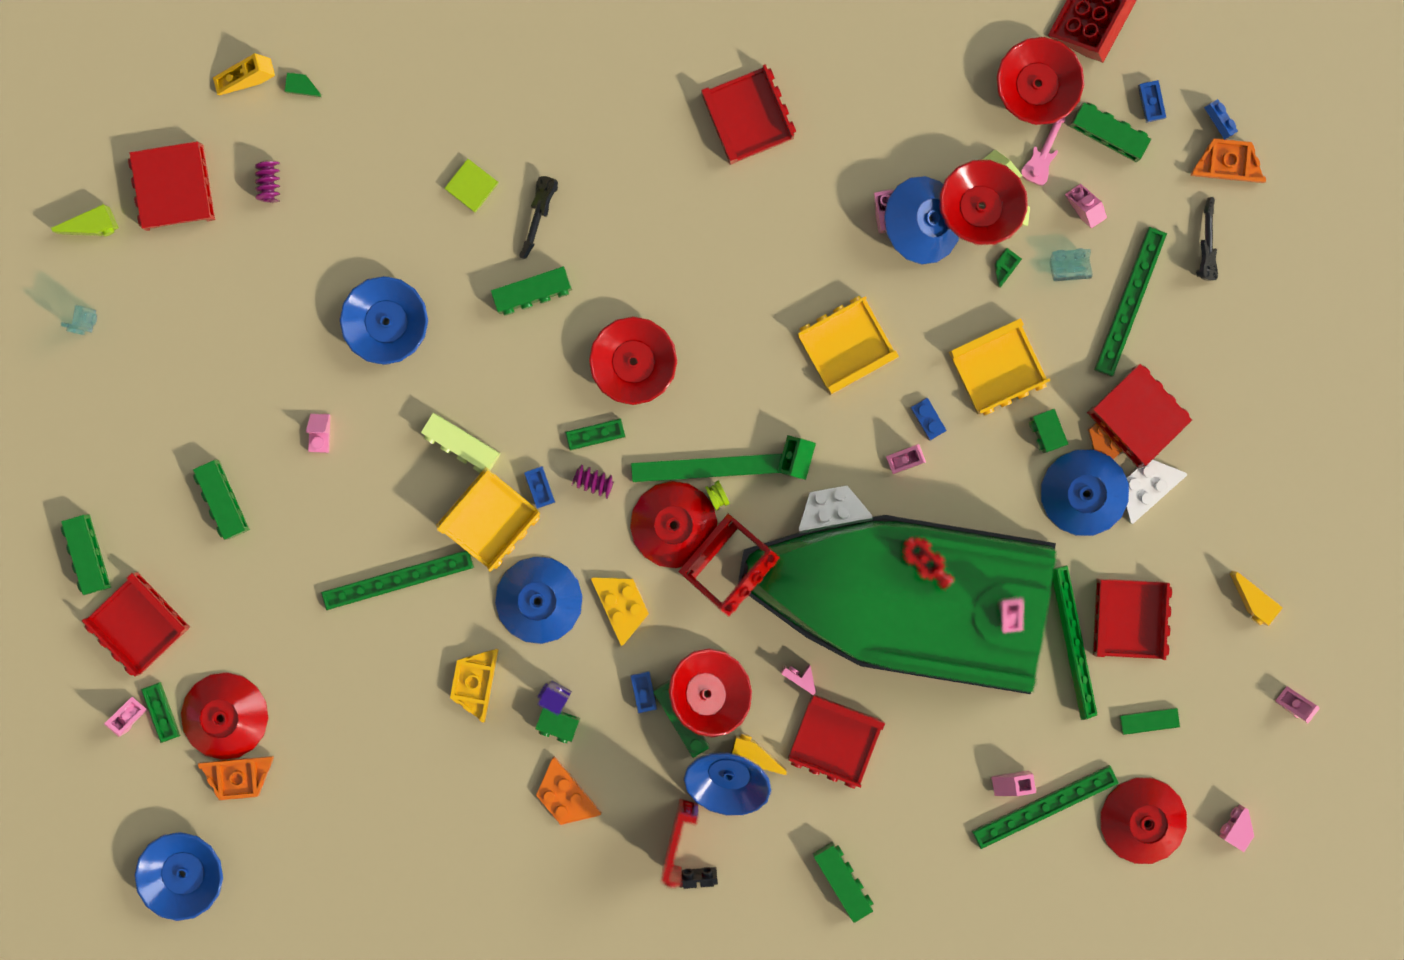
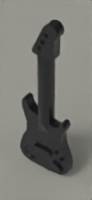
(544, 191)
(1208, 267)

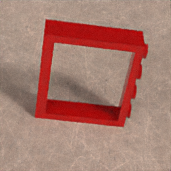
(710, 548)

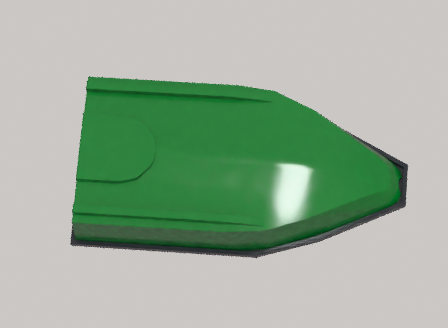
(874, 608)

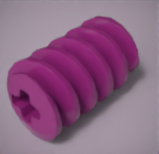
(266, 181)
(593, 480)

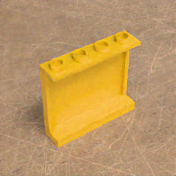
(846, 344)
(998, 367)
(488, 519)

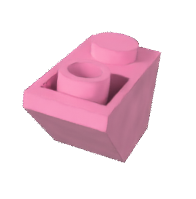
(1086, 205)
(880, 206)
(1014, 784)
(1238, 829)

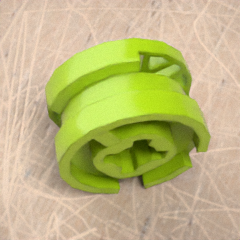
(717, 495)

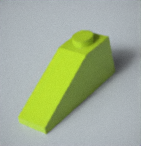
(94, 222)

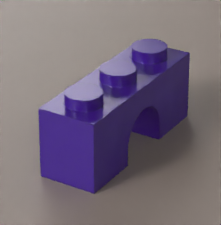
(553, 697)

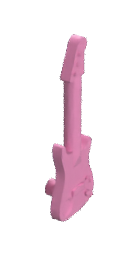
(1037, 168)

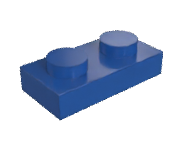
(1152, 101)
(1220, 118)
(928, 419)
(539, 487)
(643, 692)

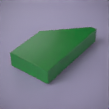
(300, 85)
(1005, 266)

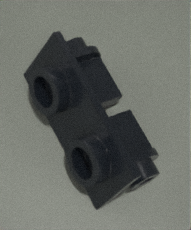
(706, 876)

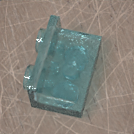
(1071, 265)
(83, 320)

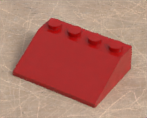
(1091, 25)

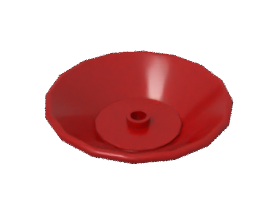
(1051, 65)
(985, 184)
(627, 340)
(659, 508)
(727, 691)
(242, 710)
(1127, 811)

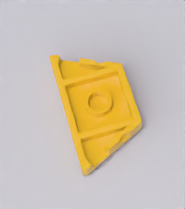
(622, 605)
(474, 682)

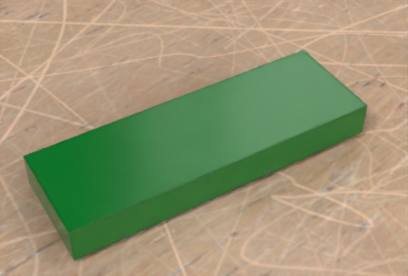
(595, 434)
(160, 712)
(1149, 721)

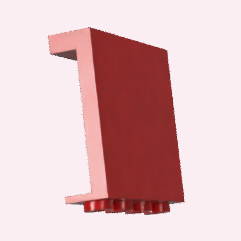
(748, 114)
(171, 185)
(1140, 416)
(1132, 619)
(136, 625)
(835, 741)
(686, 812)

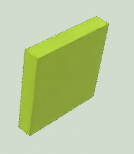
(471, 185)

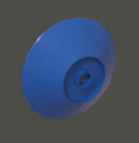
(909, 221)
(364, 315)
(1064, 489)
(559, 598)
(727, 784)
(160, 879)

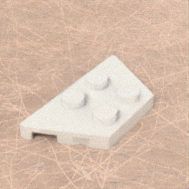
(1148, 486)
(832, 509)

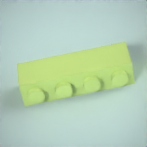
(460, 442)

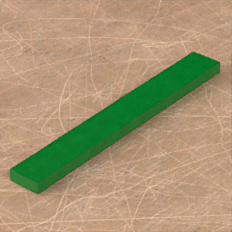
(1130, 301)
(705, 467)
(397, 580)
(1074, 642)
(1045, 807)

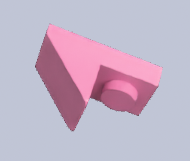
(319, 432)
(905, 459)
(1011, 615)
(804, 681)
(1297, 704)
(125, 717)

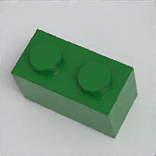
(1048, 431)
(796, 457)
(561, 726)

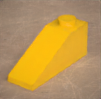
(244, 74)
(1255, 601)
(750, 749)

